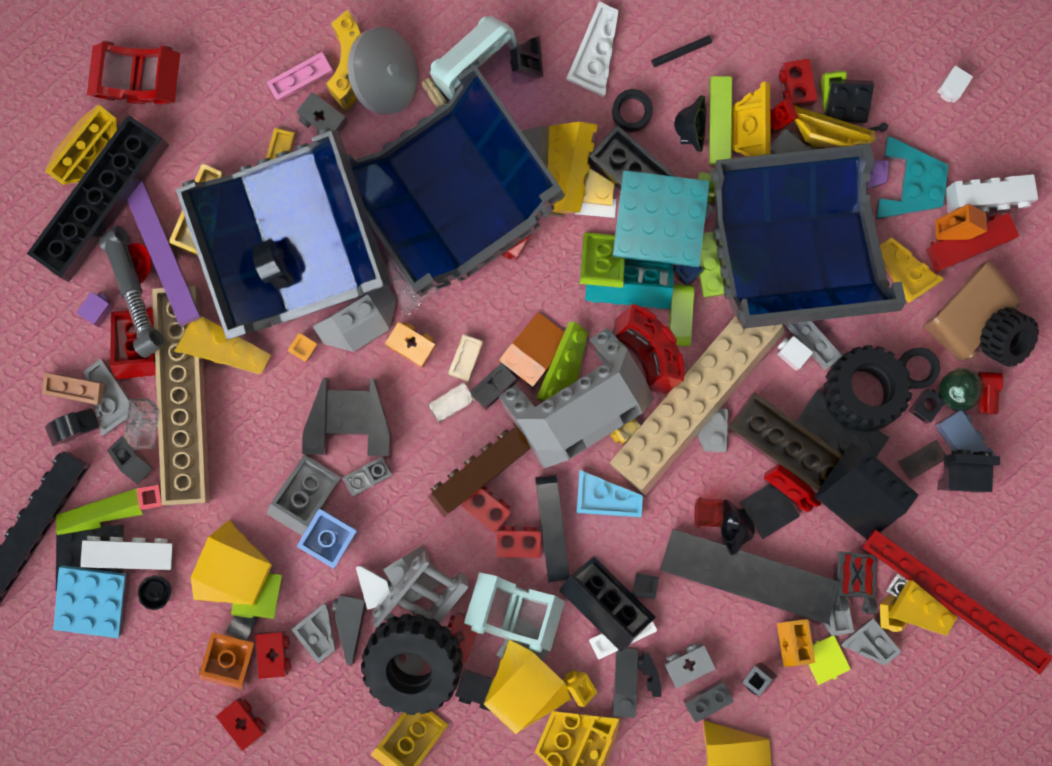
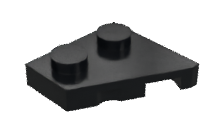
(527, 58)

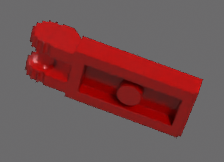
(792, 487)

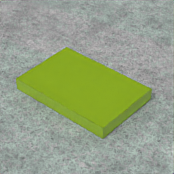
(598, 263)

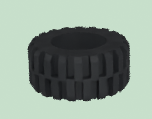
(886, 370)

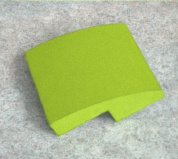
(266, 602)

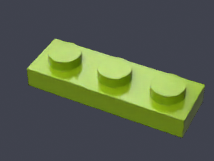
(710, 278)

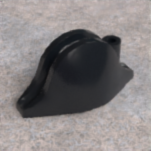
(691, 124)
(736, 527)

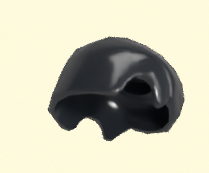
(154, 592)

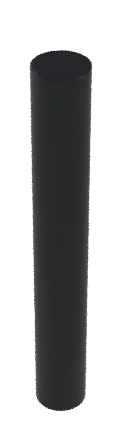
(681, 51)

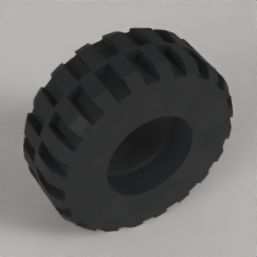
(406, 691)

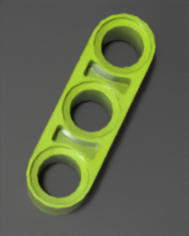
(682, 313)

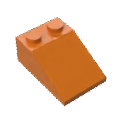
(533, 350)

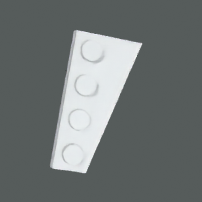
(593, 57)

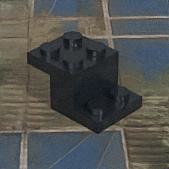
(968, 472)

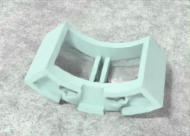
(514, 613)

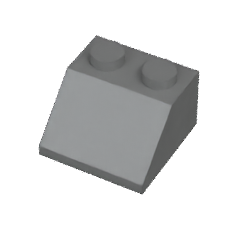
(399, 568)

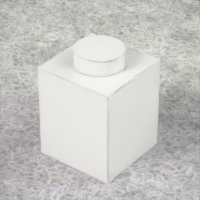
(954, 84)
(794, 352)

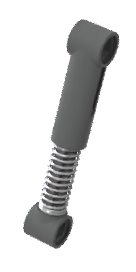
(115, 245)

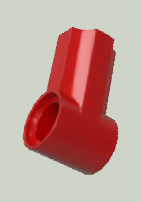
(992, 386)

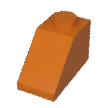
(961, 224)

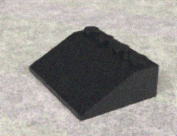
(865, 492)

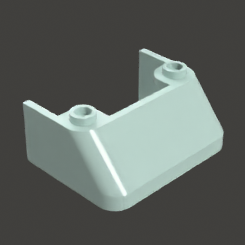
(471, 50)

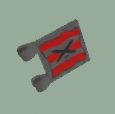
(857, 579)

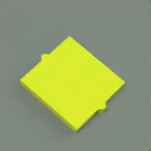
(828, 660)

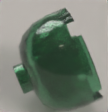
(961, 389)

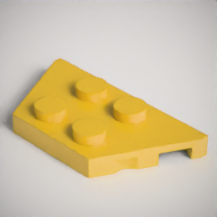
(752, 123)

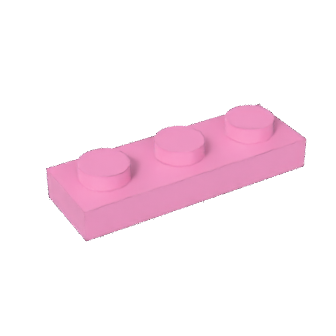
(299, 77)

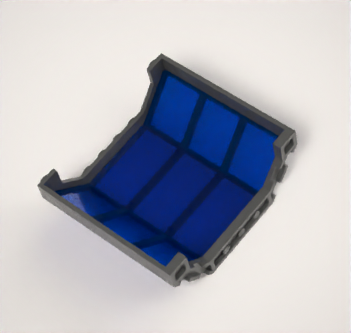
(455, 188)
(309, 210)
(800, 237)

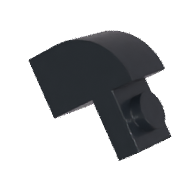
(270, 265)
(70, 426)

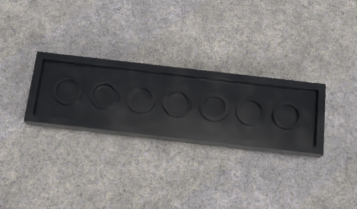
(750, 576)

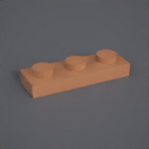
(73, 388)

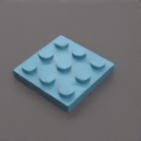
(89, 601)

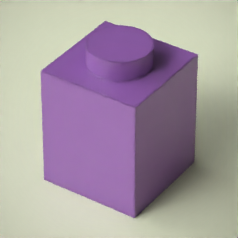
(95, 308)

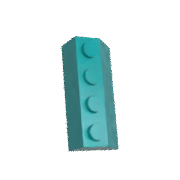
(644, 285)

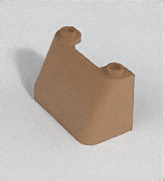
(966, 313)

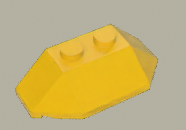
(830, 132)
(82, 146)

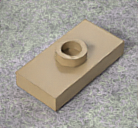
(465, 358)

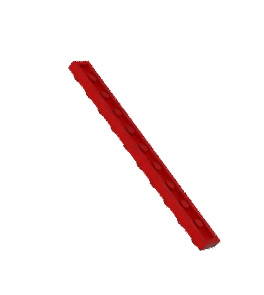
(957, 601)

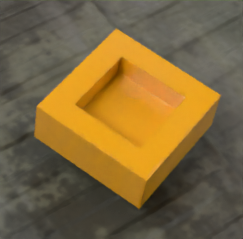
(302, 347)

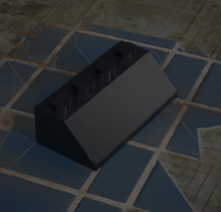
(607, 603)

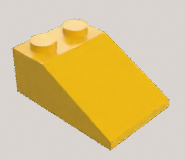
(409, 739)

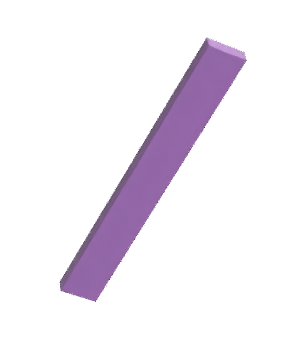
(163, 256)

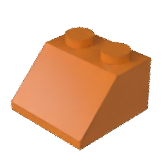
(226, 661)

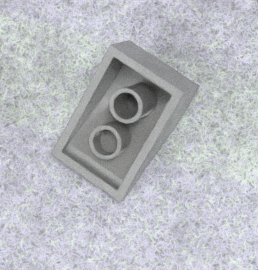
(303, 495)

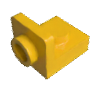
(625, 432)
(888, 623)
(580, 687)

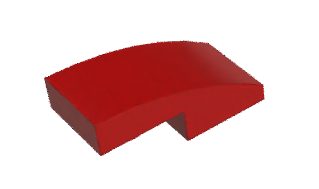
(782, 116)

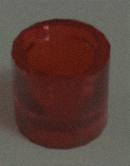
(708, 512)

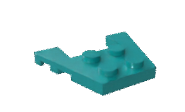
(922, 181)

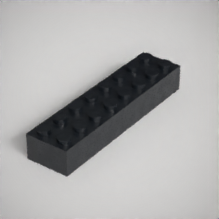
(98, 198)

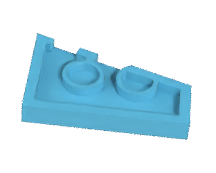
(606, 498)

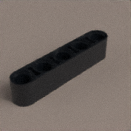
(552, 528)

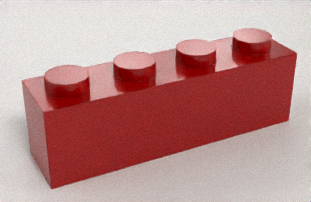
(951, 252)

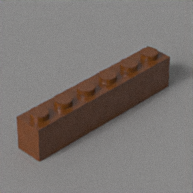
(479, 470)

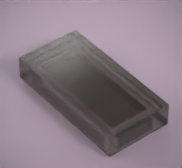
(451, 402)

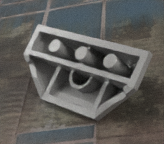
(358, 321)

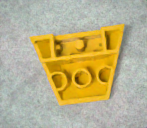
(229, 568)
(524, 689)
(577, 740)
(734, 747)

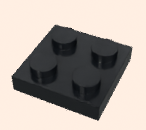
(849, 100)
(769, 510)

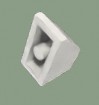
(374, 587)

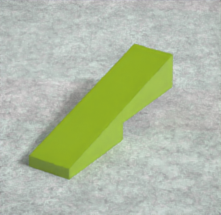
(720, 118)
(91, 515)

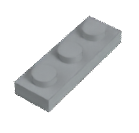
(814, 339)

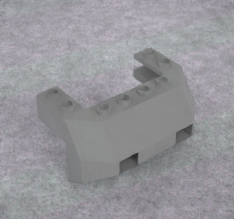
(584, 409)

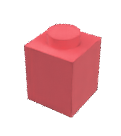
(149, 496)

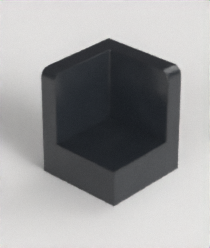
(645, 585)

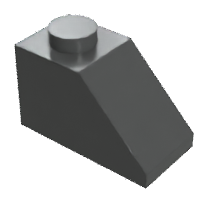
(129, 461)

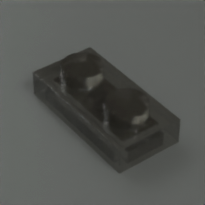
(922, 459)

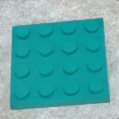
(661, 218)

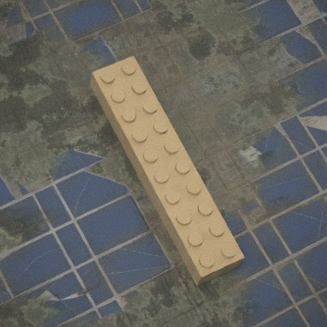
(693, 403)
(182, 411)

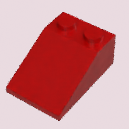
(123, 357)

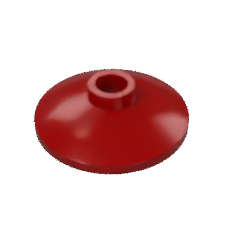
(141, 260)

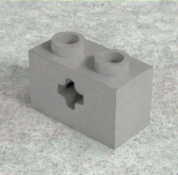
(682, 675)

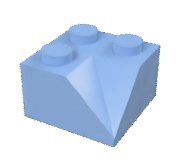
(327, 538)

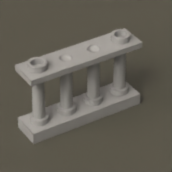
(442, 602)

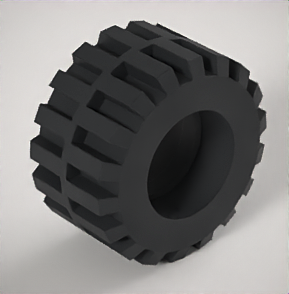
(1009, 336)

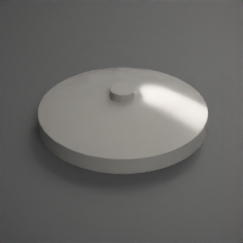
(382, 70)

